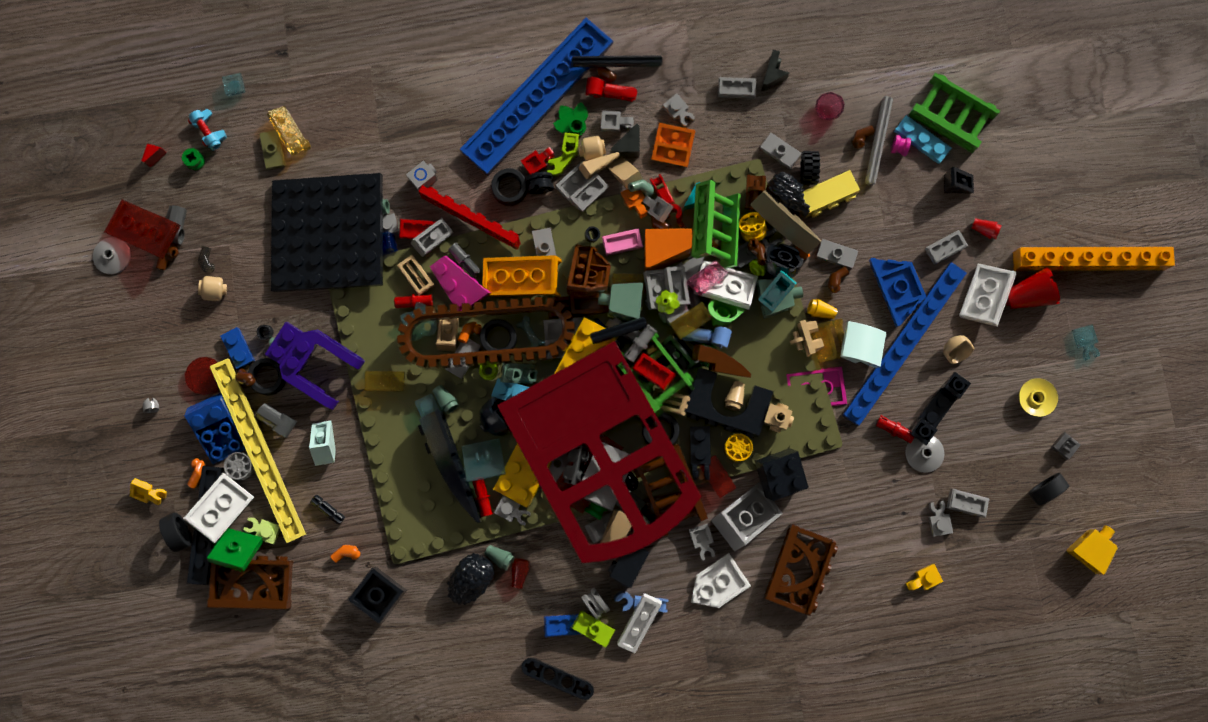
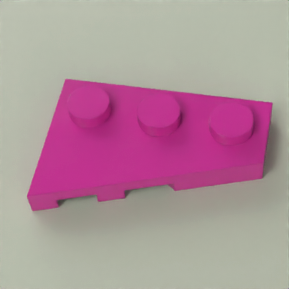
(457, 283)

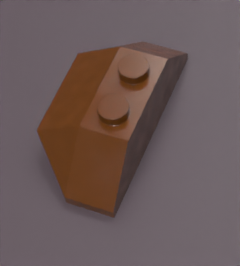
(588, 272)

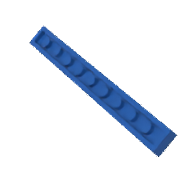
(904, 344)

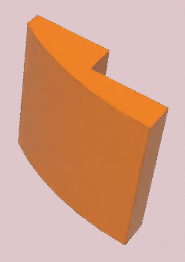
(673, 144)

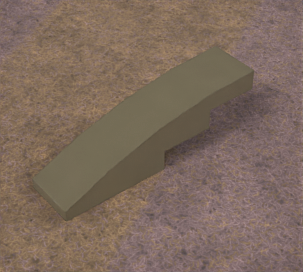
(784, 222)

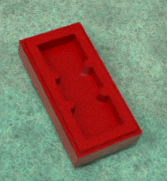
(412, 228)
(654, 371)

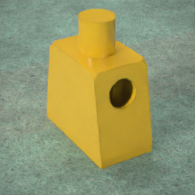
(1095, 549)

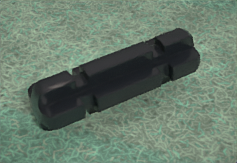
(327, 509)

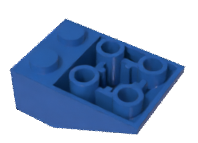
(214, 428)

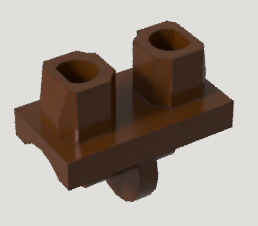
(754, 187)

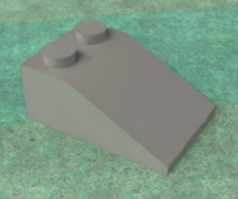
(746, 517)

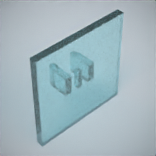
(483, 460)

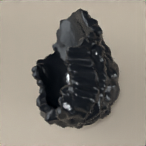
(789, 192)
(470, 579)

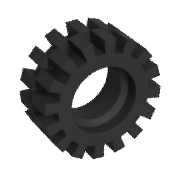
(810, 168)

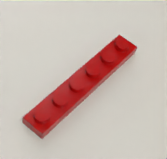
(476, 220)

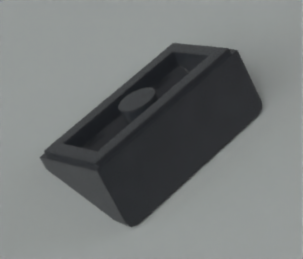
(679, 352)

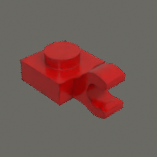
(536, 162)

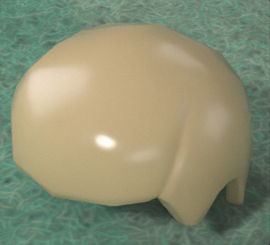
(958, 349)

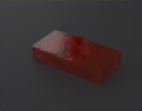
(719, 478)

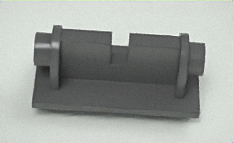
(575, 473)

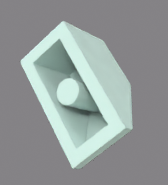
(322, 443)

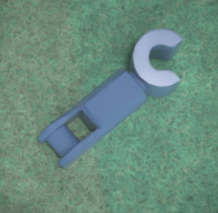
(718, 338)
(634, 601)

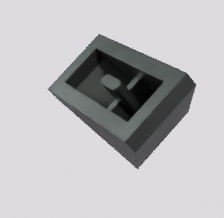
(629, 144)

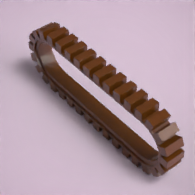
(481, 356)

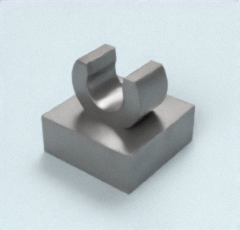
(1066, 446)

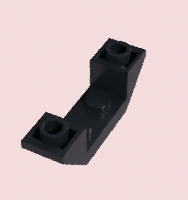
(938, 406)

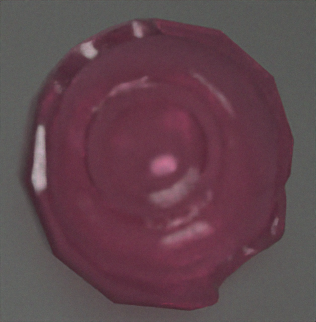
(829, 106)

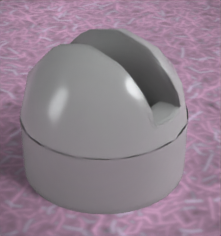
(150, 406)

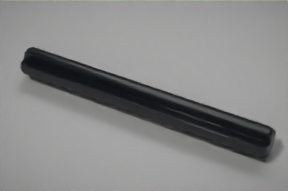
(617, 61)

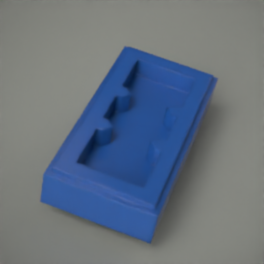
(559, 625)

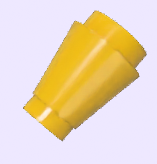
(821, 309)

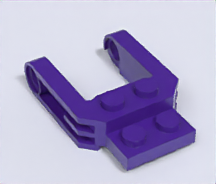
(293, 350)

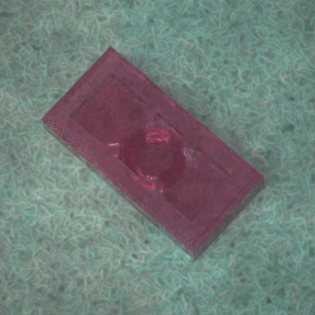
(707, 277)

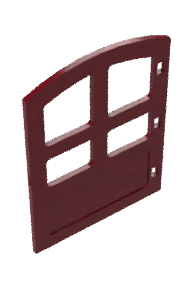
(574, 411)

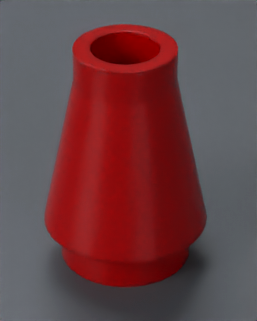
(987, 228)

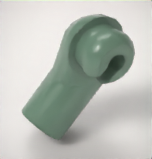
(641, 185)

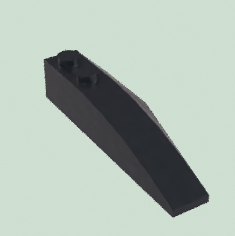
(445, 454)

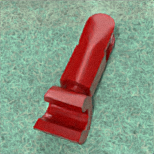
(596, 87)
(665, 194)

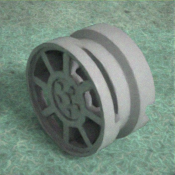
(238, 466)
(597, 601)

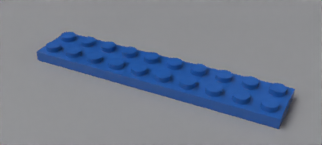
(534, 97)

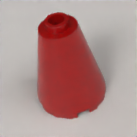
(1034, 291)

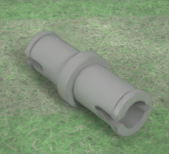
(640, 343)

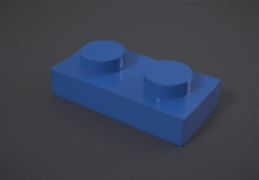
(237, 348)

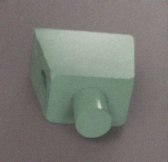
(623, 301)
(786, 304)

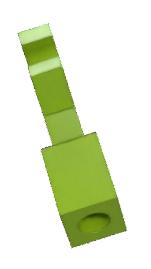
(565, 159)

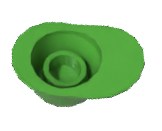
(723, 313)

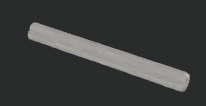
(879, 139)

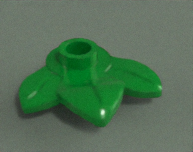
(571, 118)

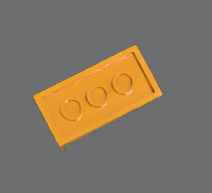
(521, 276)

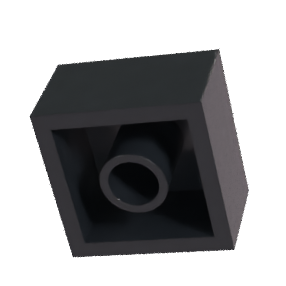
(781, 474)
(628, 567)
(377, 595)

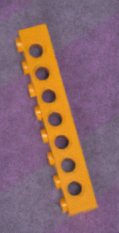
(1093, 258)

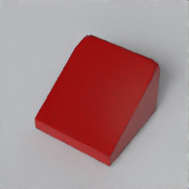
(152, 154)

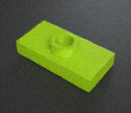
(593, 628)

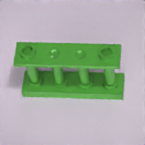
(954, 131)
(703, 224)
(656, 402)

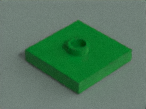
(235, 549)

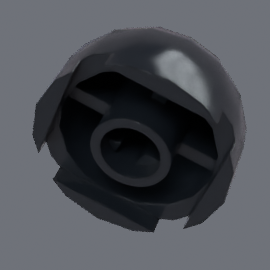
(784, 259)
(492, 419)

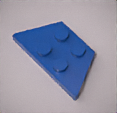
(898, 286)

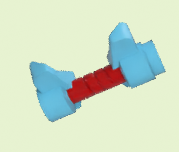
(198, 120)

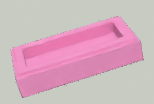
(622, 242)

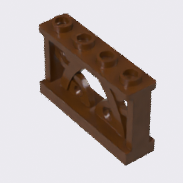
(792, 543)
(271, 601)

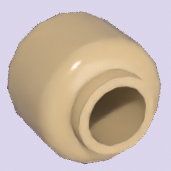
(592, 148)
(212, 288)

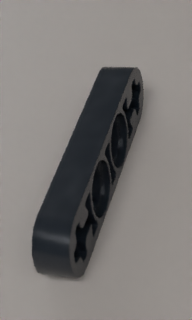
(556, 681)

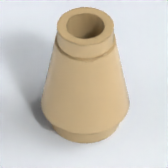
(735, 397)

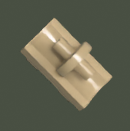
(810, 346)

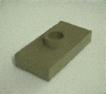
(272, 150)

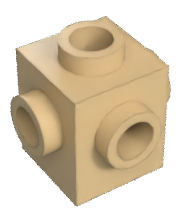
(772, 421)

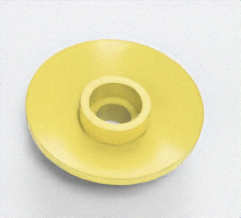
(1046, 393)

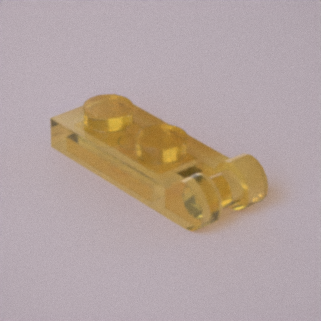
(288, 130)

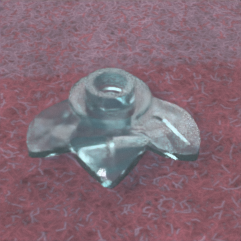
(420, 331)

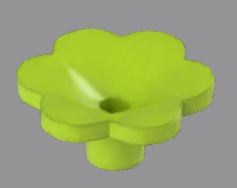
(671, 304)

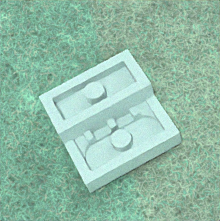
(863, 344)

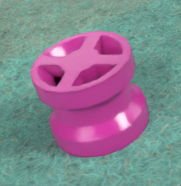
(901, 145)

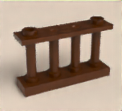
(697, 511)

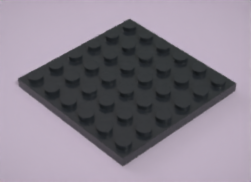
(327, 232)

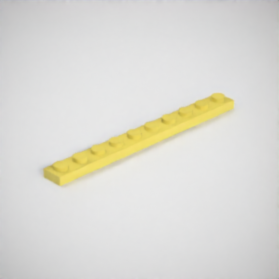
(258, 451)

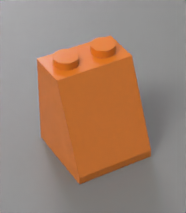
(666, 247)

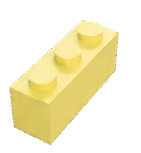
(831, 193)

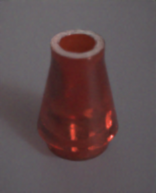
(519, 572)

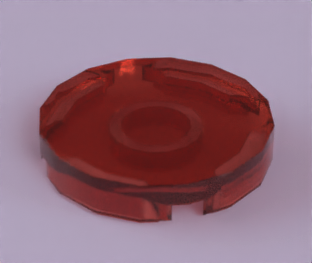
(200, 377)

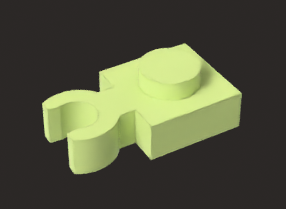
(267, 530)

